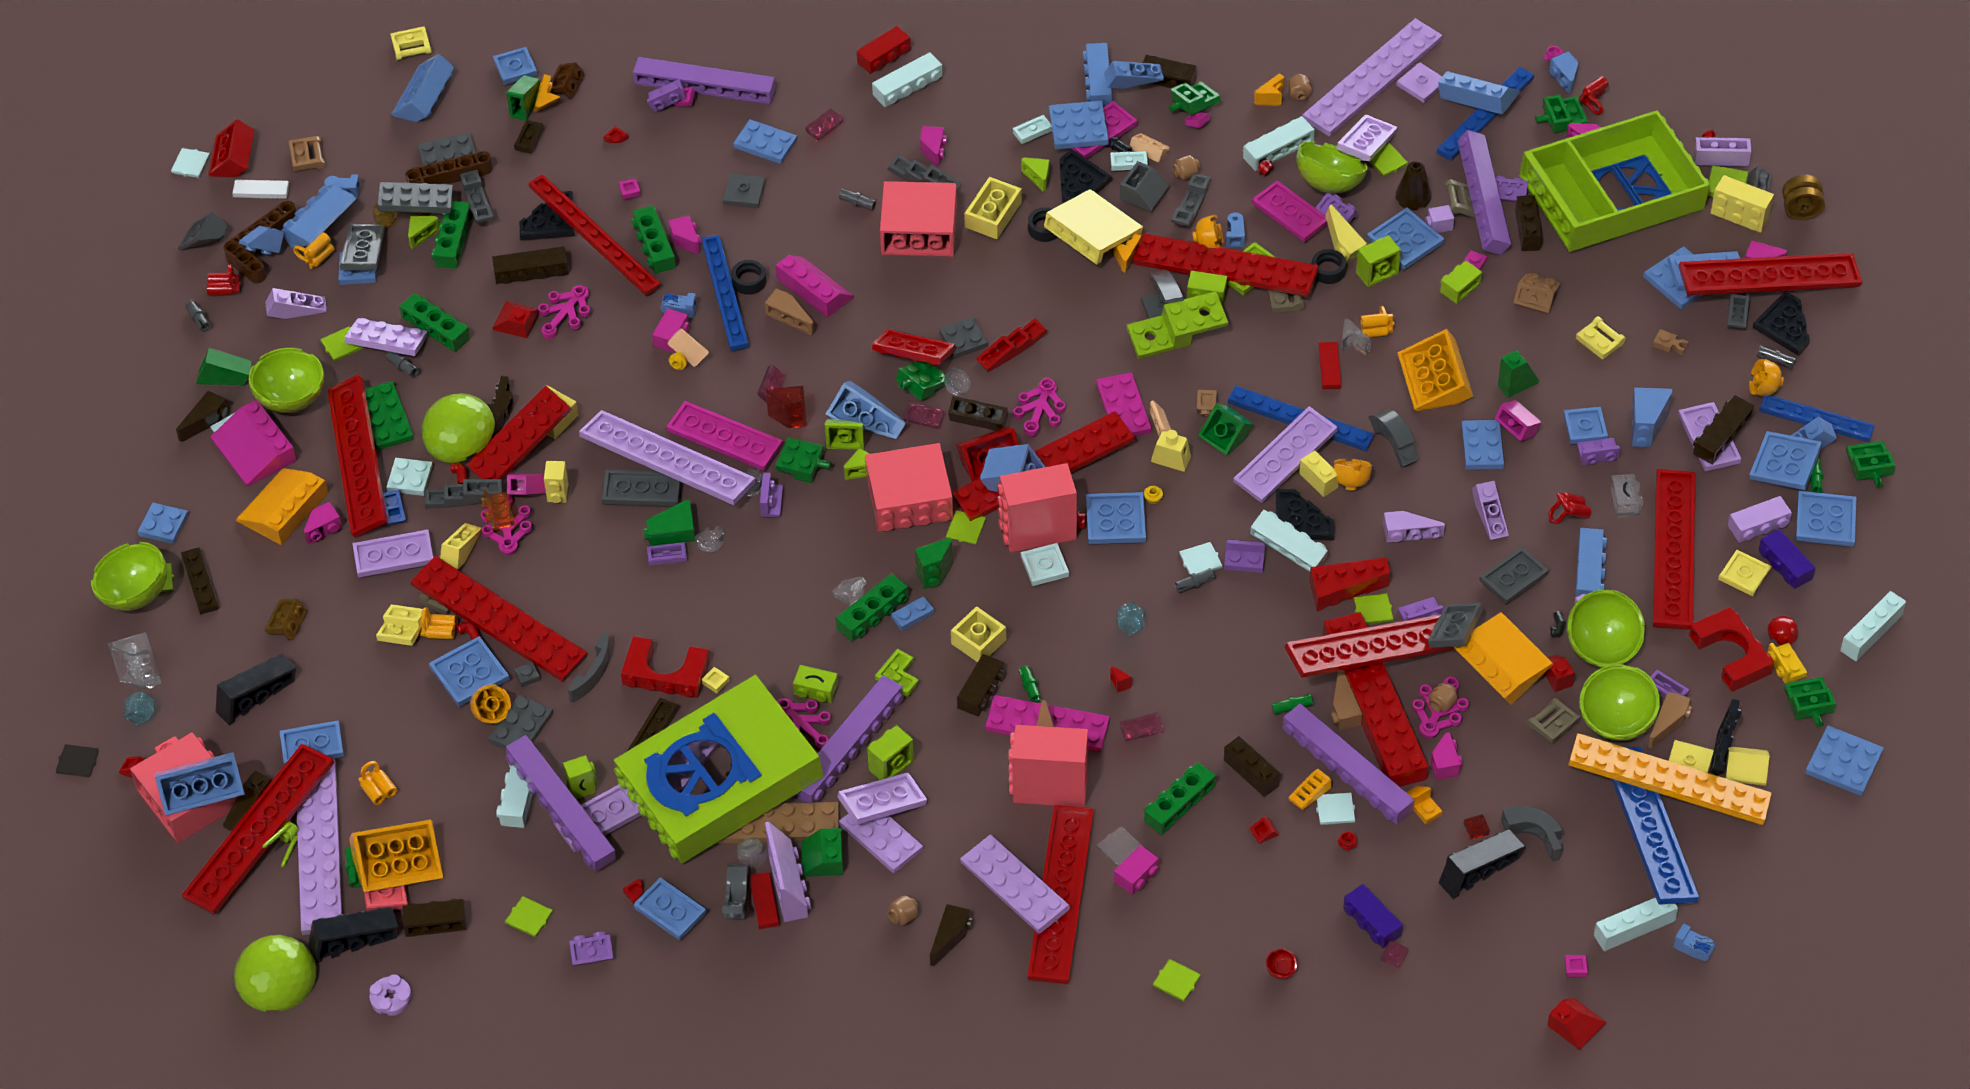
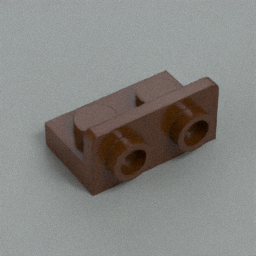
(567, 79)

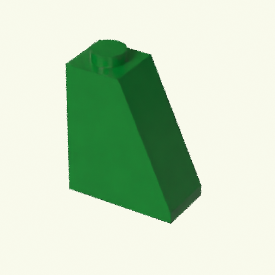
(522, 97)
(223, 369)
(1515, 374)
(671, 526)

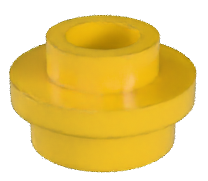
(678, 360)
(1153, 498)

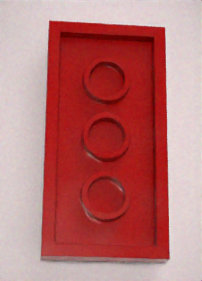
(913, 347)

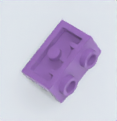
(666, 95)
(1511, 188)
(1347, 211)
(1598, 451)
(770, 497)
(1244, 556)
(1420, 609)
(591, 949)

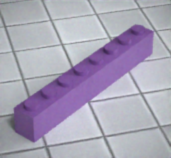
(705, 80)
(1484, 192)
(853, 735)
(1348, 764)
(560, 803)

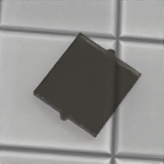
(77, 760)

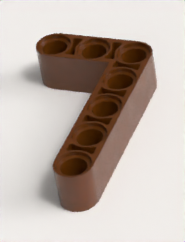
(449, 170)
(243, 259)

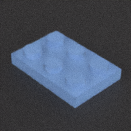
(765, 141)
(1482, 444)
(320, 737)
(670, 908)

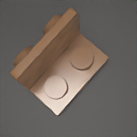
(1536, 292)

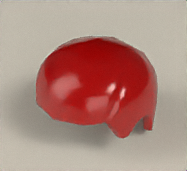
(1783, 630)
(1281, 964)

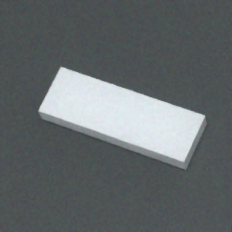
(260, 189)

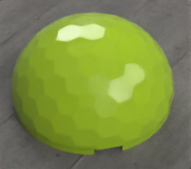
(1329, 168)
(286, 380)
(457, 427)
(130, 576)
(1605, 628)
(1619, 702)
(275, 973)

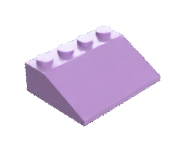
(786, 875)

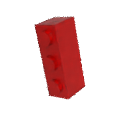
(883, 50)

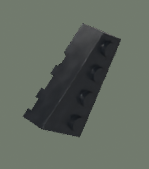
(253, 687)
(1479, 862)
(351, 932)

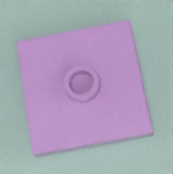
(1420, 82)

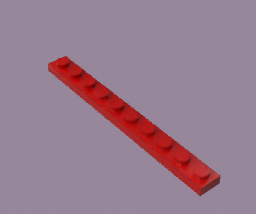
(594, 235)

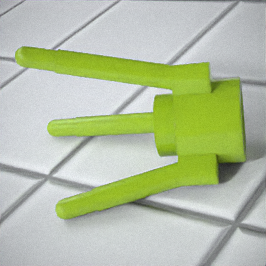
(287, 833)

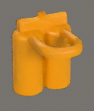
(315, 252)
(1377, 324)
(438, 625)
(376, 783)

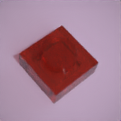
(1476, 827)

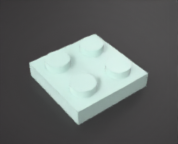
(409, 476)
(1044, 564)

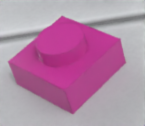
(689, 93)
(1197, 120)
(629, 189)
(1476, 259)
(1576, 966)

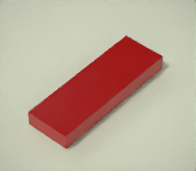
(1329, 365)
(764, 900)

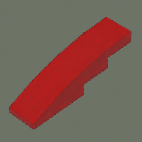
(1008, 347)

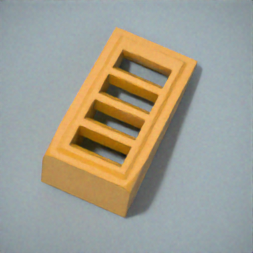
(1317, 779)

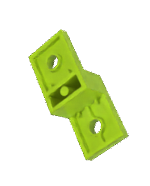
(1177, 325)

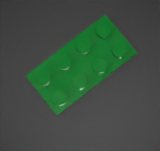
(387, 416)

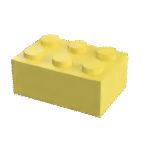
(1742, 203)
(993, 208)

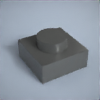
(527, 674)

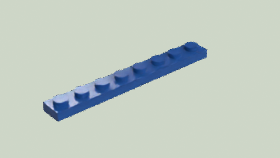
(1481, 118)
(724, 293)
(1288, 413)

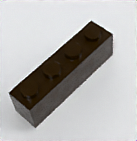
(530, 265)
(1723, 429)

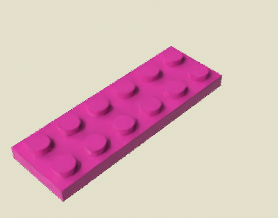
(724, 435)
(1008, 712)

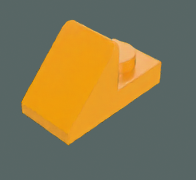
(1270, 92)
(544, 97)
(1125, 253)
(1423, 804)

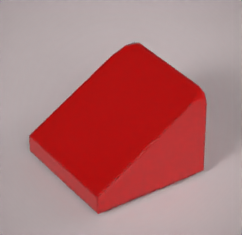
(1120, 679)
(129, 763)
(1264, 830)

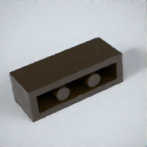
(1173, 72)
(1528, 223)
(977, 413)
(981, 685)
(1251, 766)
(434, 917)

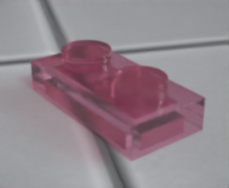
(824, 124)
(772, 379)
(923, 415)
(1141, 727)

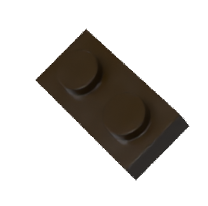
(528, 136)

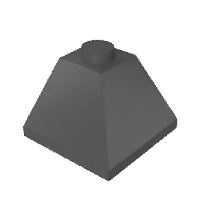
(204, 232)

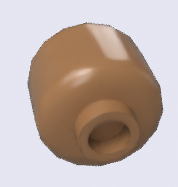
(1300, 86)
(1185, 167)
(1442, 697)
(902, 910)

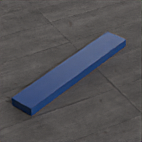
(1805, 414)

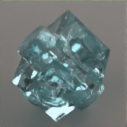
(1130, 618)
(138, 708)

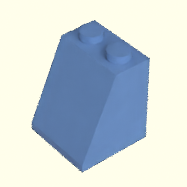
(1648, 414)
(1008, 461)

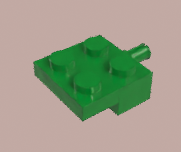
(1193, 98)
(1561, 112)
(920, 379)
(801, 459)
(1871, 461)
(1810, 699)

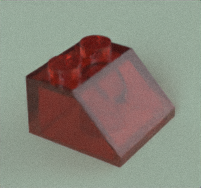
(787, 406)

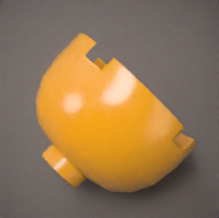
(1208, 232)
(1766, 378)
(1352, 473)
(490, 704)

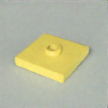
(1744, 572)
(1691, 756)

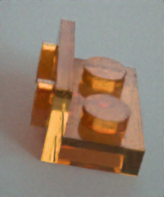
(498, 510)

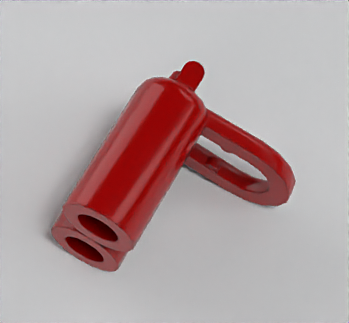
(1592, 92)
(223, 283)
(1572, 504)

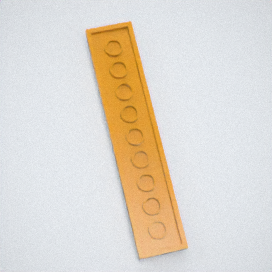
(1670, 779)

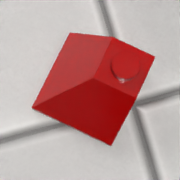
(516, 319)
(1575, 1022)

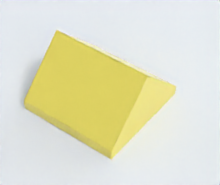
(1747, 765)

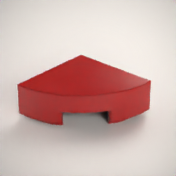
(615, 135)
(633, 890)

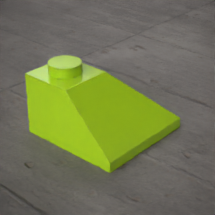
(844, 434)

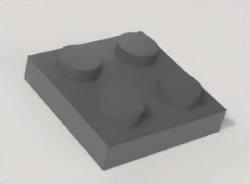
(965, 336)

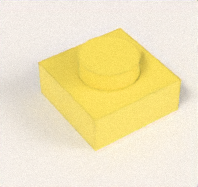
(715, 680)

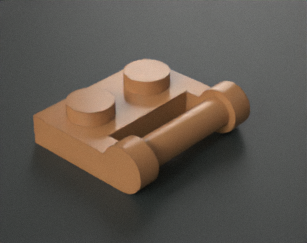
(300, 153)

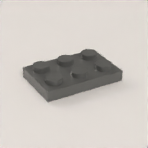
(445, 148)
(1514, 575)
(1455, 625)
(522, 719)

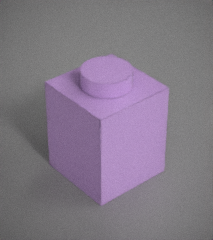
(1440, 219)

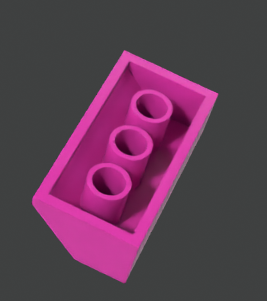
(812, 284)

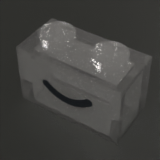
(1625, 495)

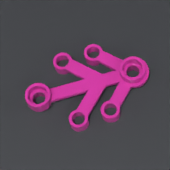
(577, 294)
(1046, 388)
(508, 544)
(803, 721)
(1433, 721)

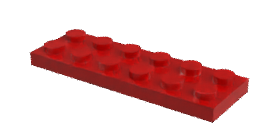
(519, 436)

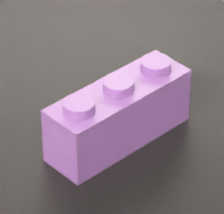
(1722, 151)
(1759, 519)

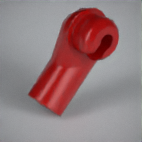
(460, 470)
(469, 628)

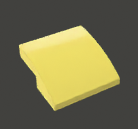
(400, 625)

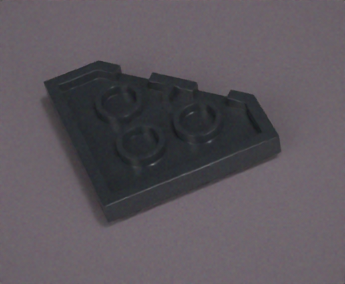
(1080, 175)
(545, 223)
(1785, 323)
(1303, 515)
(1724, 738)

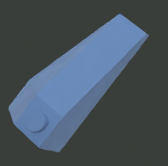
(859, 406)

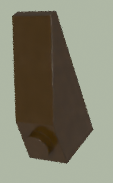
(205, 414)
(252, 790)
(950, 932)

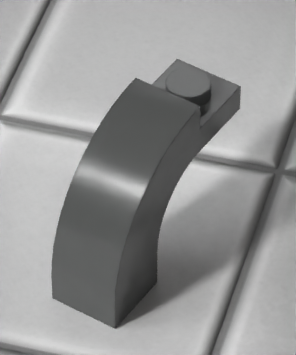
(1398, 434)
(1537, 822)
(736, 891)

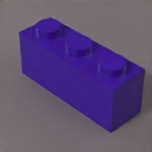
(1786, 559)
(1372, 916)

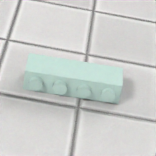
(907, 79)
(1278, 142)
(1288, 541)
(1873, 626)
(515, 801)
(1633, 923)

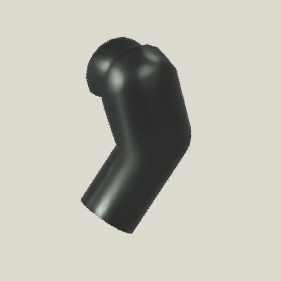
(1560, 624)

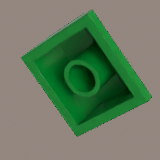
(1225, 429)
(933, 562)
(822, 853)

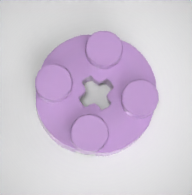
(387, 985)

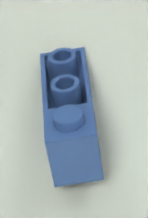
(1132, 74)

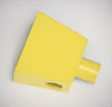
(1172, 451)

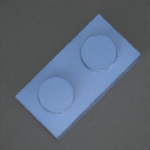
(912, 613)

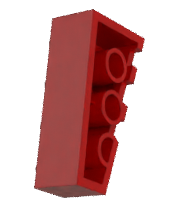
(1347, 580)

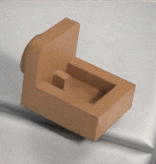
(1205, 401)

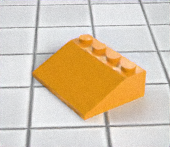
(1435, 372)
(284, 504)
(1504, 657)
(396, 855)

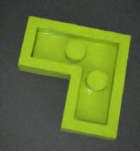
(896, 668)

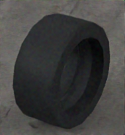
(1041, 235)
(1334, 256)
(748, 287)

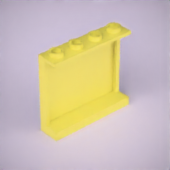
(1091, 225)

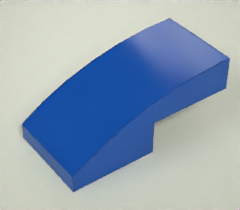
(393, 507)

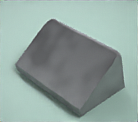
(1760, 178)

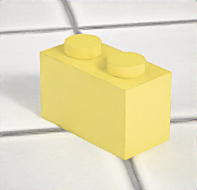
(1318, 473)
(556, 481)

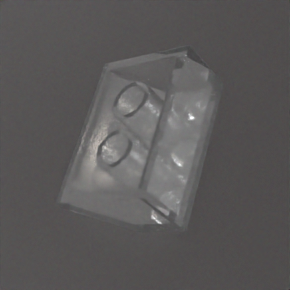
(135, 661)

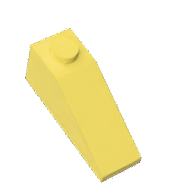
(1344, 237)
(459, 545)

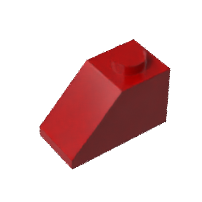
(1560, 674)

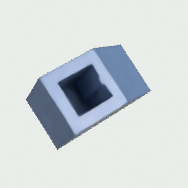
(1564, 70)
(263, 238)
(1817, 430)

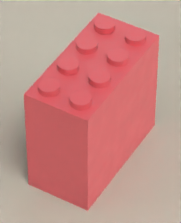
(918, 218)
(909, 487)
(1037, 507)
(180, 753)
(1048, 765)

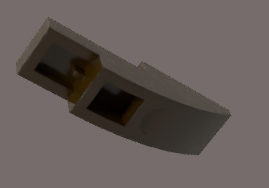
(501, 404)

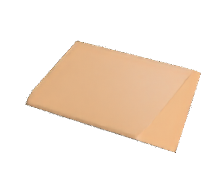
(1154, 149)
(684, 343)
(1159, 418)

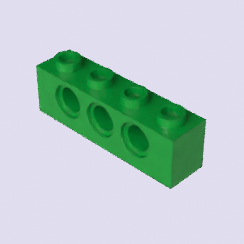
(452, 235)
(654, 239)
(436, 322)
(872, 607)
(1163, 820)

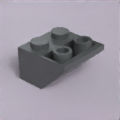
(1143, 187)

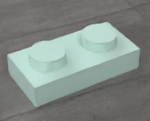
(1032, 129)
(1127, 160)

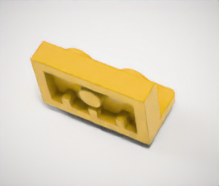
(1786, 663)

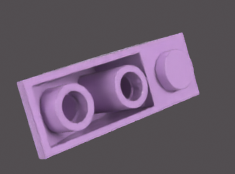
(292, 304)
(1490, 509)
(1408, 526)

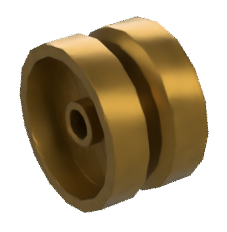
(1803, 197)

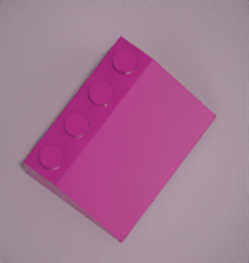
(253, 444)

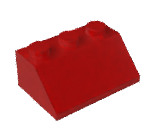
(232, 150)
(974, 451)

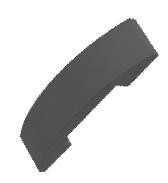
(476, 197)
(1192, 200)
(581, 685)

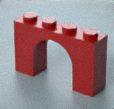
(1727, 626)
(684, 682)

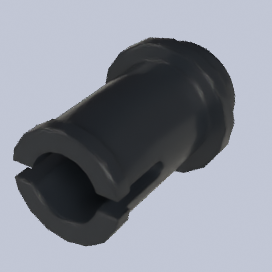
(1117, 144)

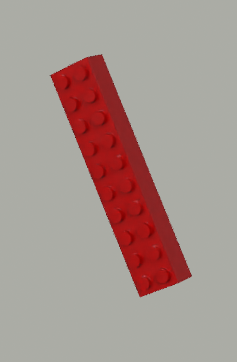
(1382, 714)

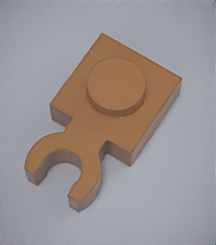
(1668, 341)

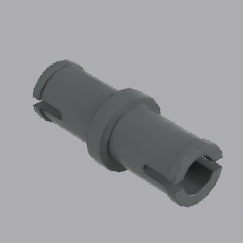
(857, 199)
(198, 315)
(1776, 357)
(402, 364)
(1194, 580)

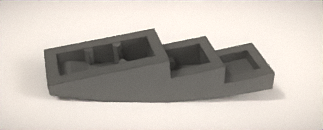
(917, 172)
(1166, 286)
(1738, 310)
(461, 494)

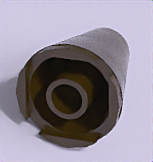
(1414, 187)

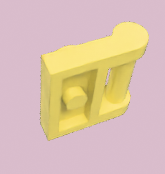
(408, 39)
(1596, 341)

